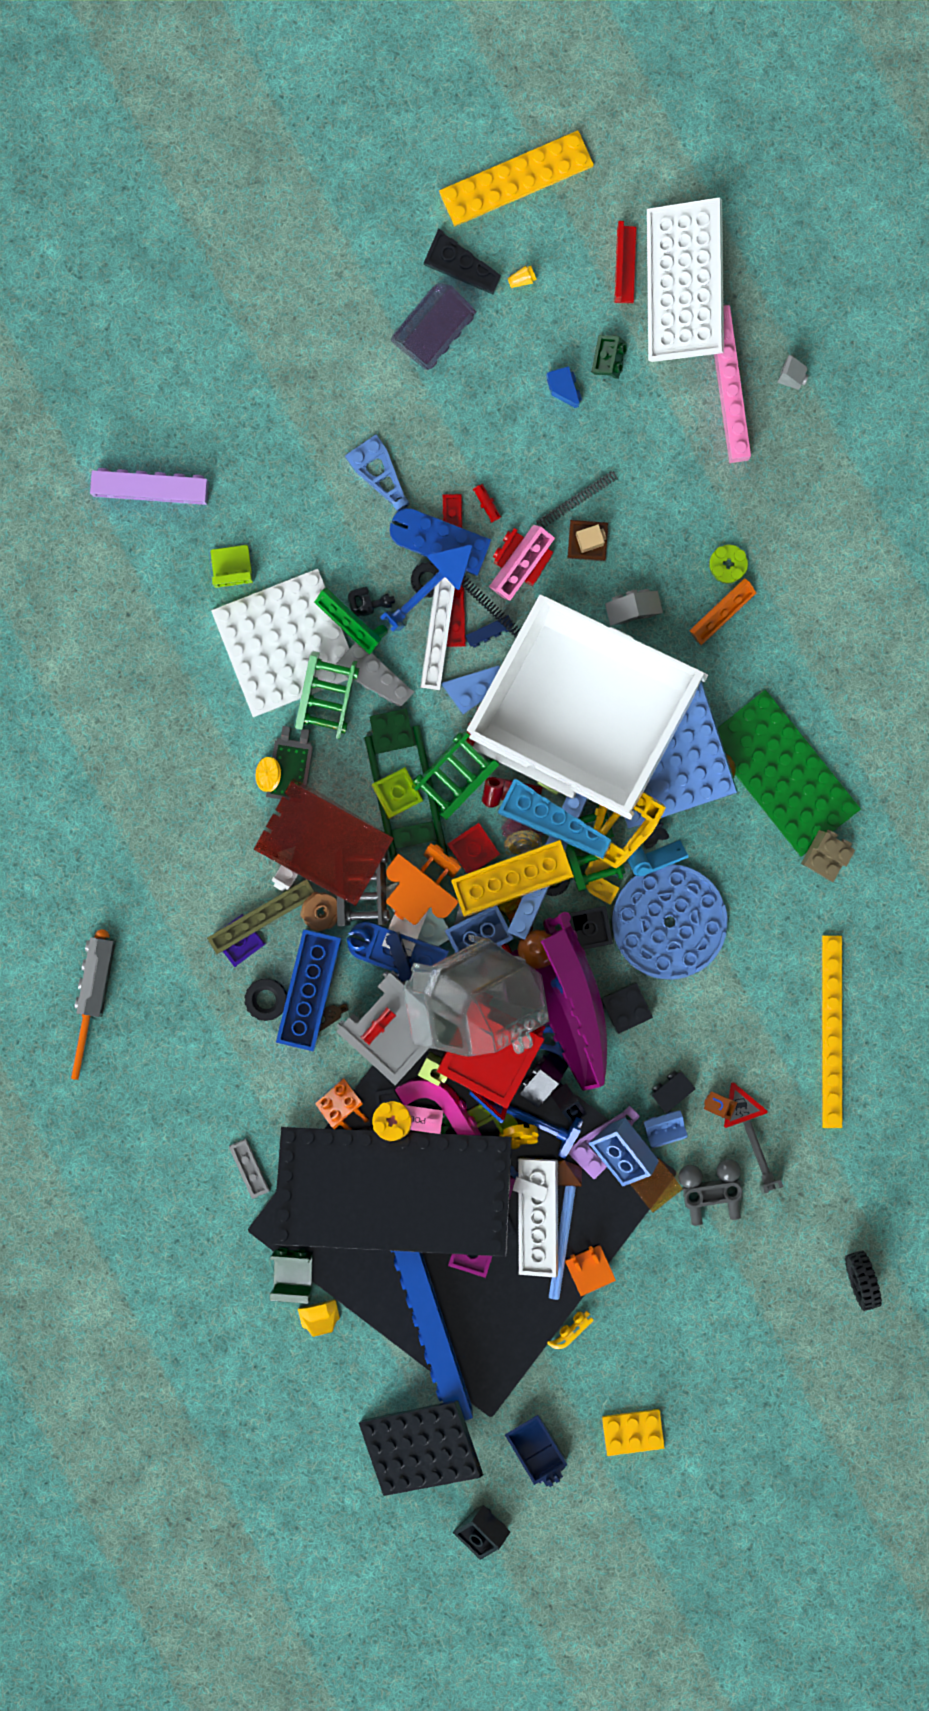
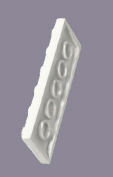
(538, 1219)

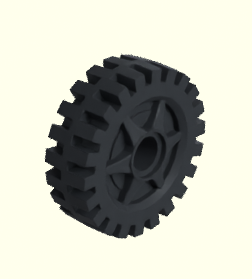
(863, 1280)

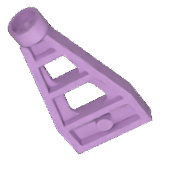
(586, 1156)

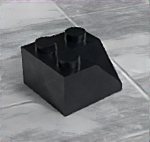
(592, 927)

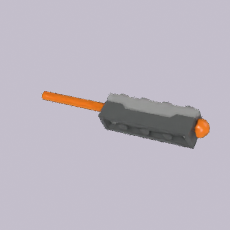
(92, 987)

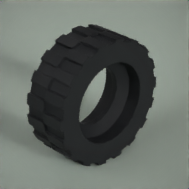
(251, 999)

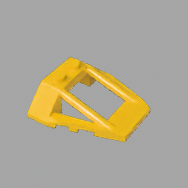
(649, 808)

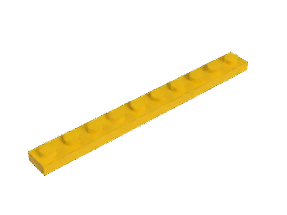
(831, 1031)

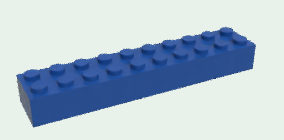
(432, 1330)

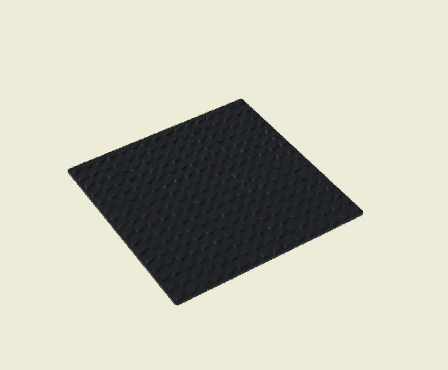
(492, 1321)

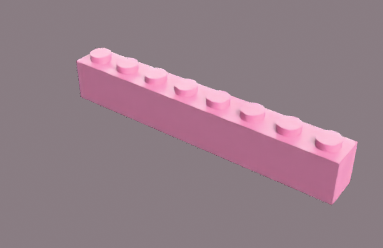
(731, 395)

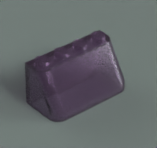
(433, 325)

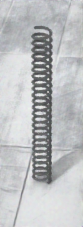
(575, 498)

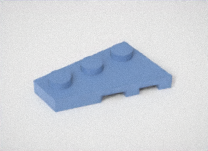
(470, 689)

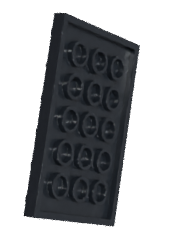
(421, 1448)

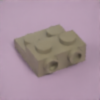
(828, 855)

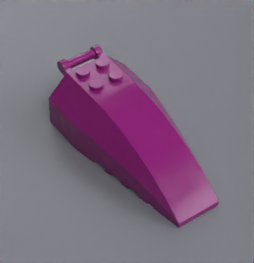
(578, 1011)

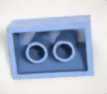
(484, 924)
(624, 1152)

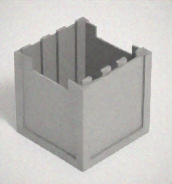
(393, 1049)

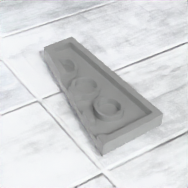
(376, 675)

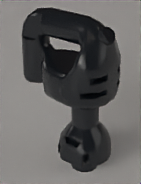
(368, 605)

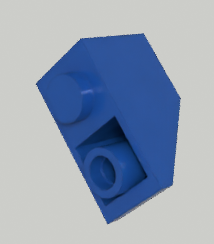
(562, 386)

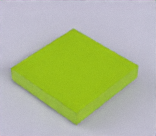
(396, 792)

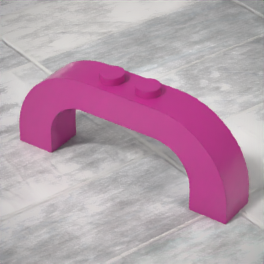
(445, 1097)

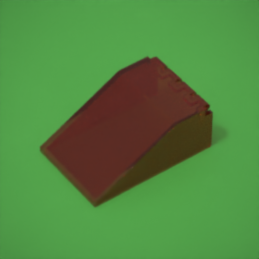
(323, 842)

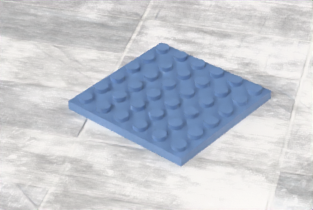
(692, 766)

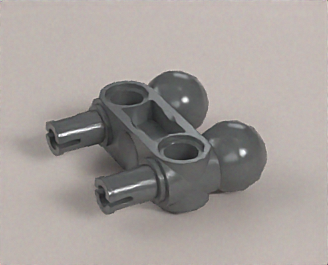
(712, 1191)

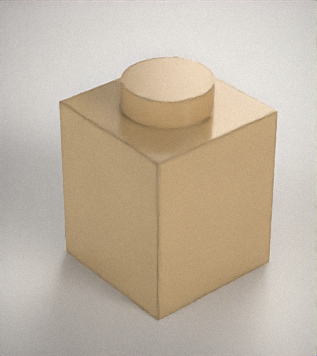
(590, 538)

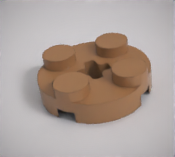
(310, 908)

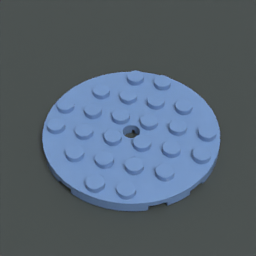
(697, 928)

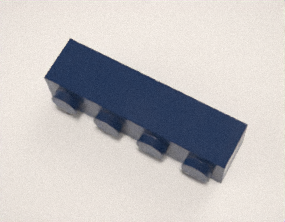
(486, 632)
(400, 956)

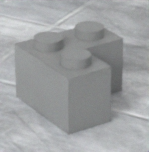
(634, 606)

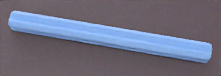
(563, 1235)

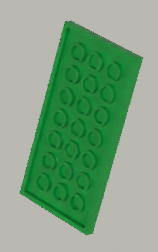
(784, 773)

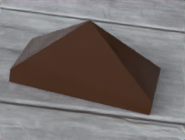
(569, 1174)

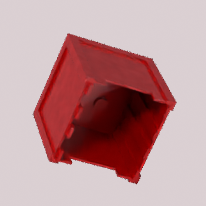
(492, 1074)

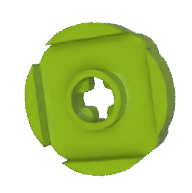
(735, 572)

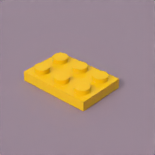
(633, 1432)

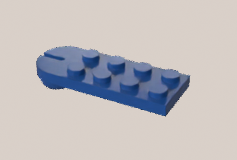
(431, 535)
(376, 954)

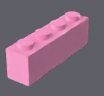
(522, 562)

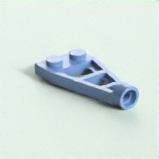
(365, 454)

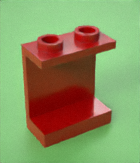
(512, 540)

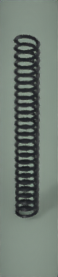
(504, 623)

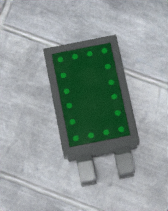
(293, 759)

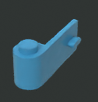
(647, 863)

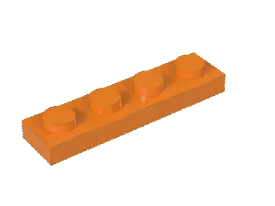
(723, 611)

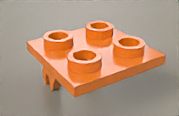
(449, 864)
(339, 1104)
(590, 1270)

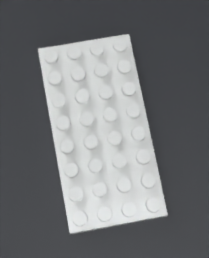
(685, 280)

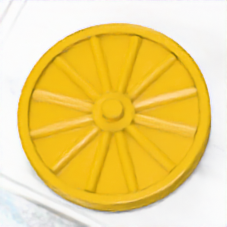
(268, 774)

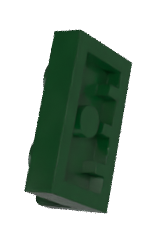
(609, 356)

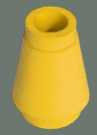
(522, 277)

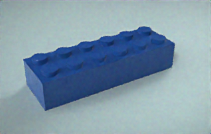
(308, 990)

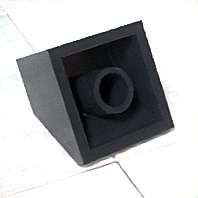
(482, 1532)

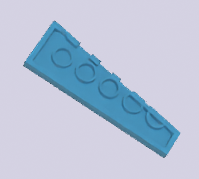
(537, 812)

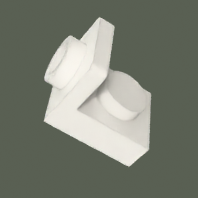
(284, 878)

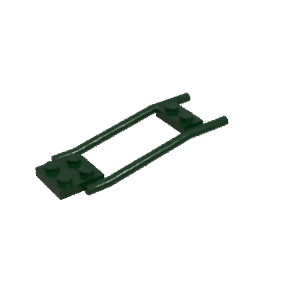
(391, 733)

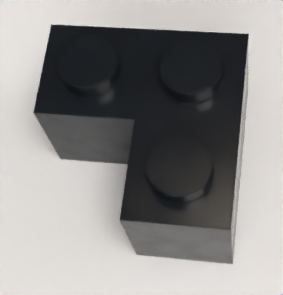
(544, 1079)

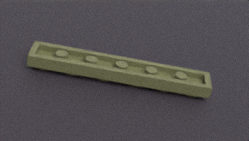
(260, 917)

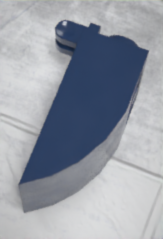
(537, 1451)

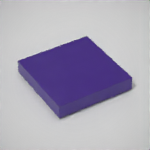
(244, 948)

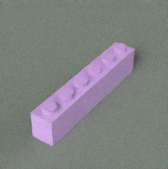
(149, 487)

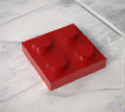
(473, 849)

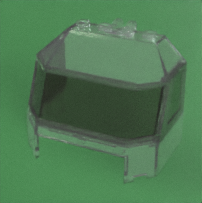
(475, 1001)

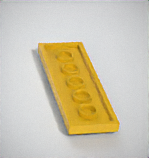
(512, 878)

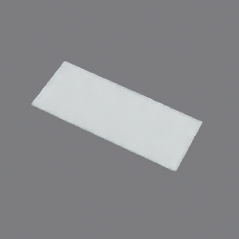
(530, 1189)

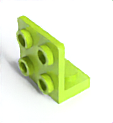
(231, 566)

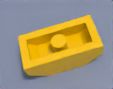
(319, 1317)

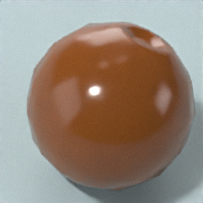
(533, 950)

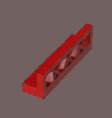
(625, 263)

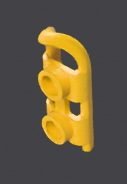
(566, 1332)

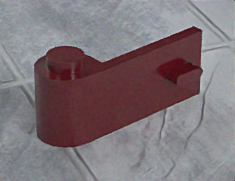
(497, 788)

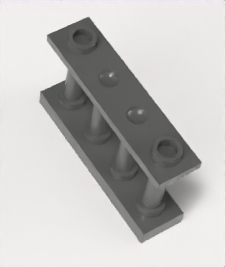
(345, 915)

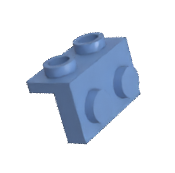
(665, 1129)

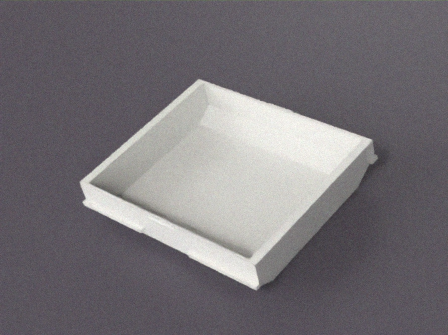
(585, 705)

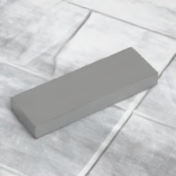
(249, 1168)

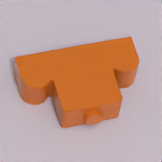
(416, 893)

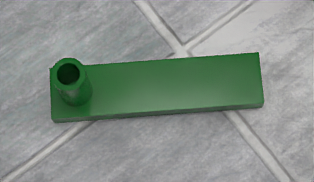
(349, 621)

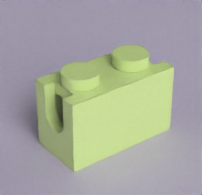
(429, 1069)

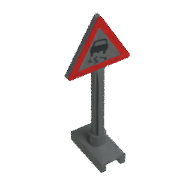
(746, 1110)

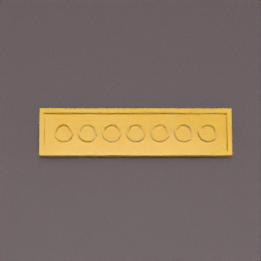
(516, 178)

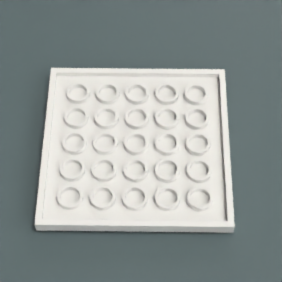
(272, 640)

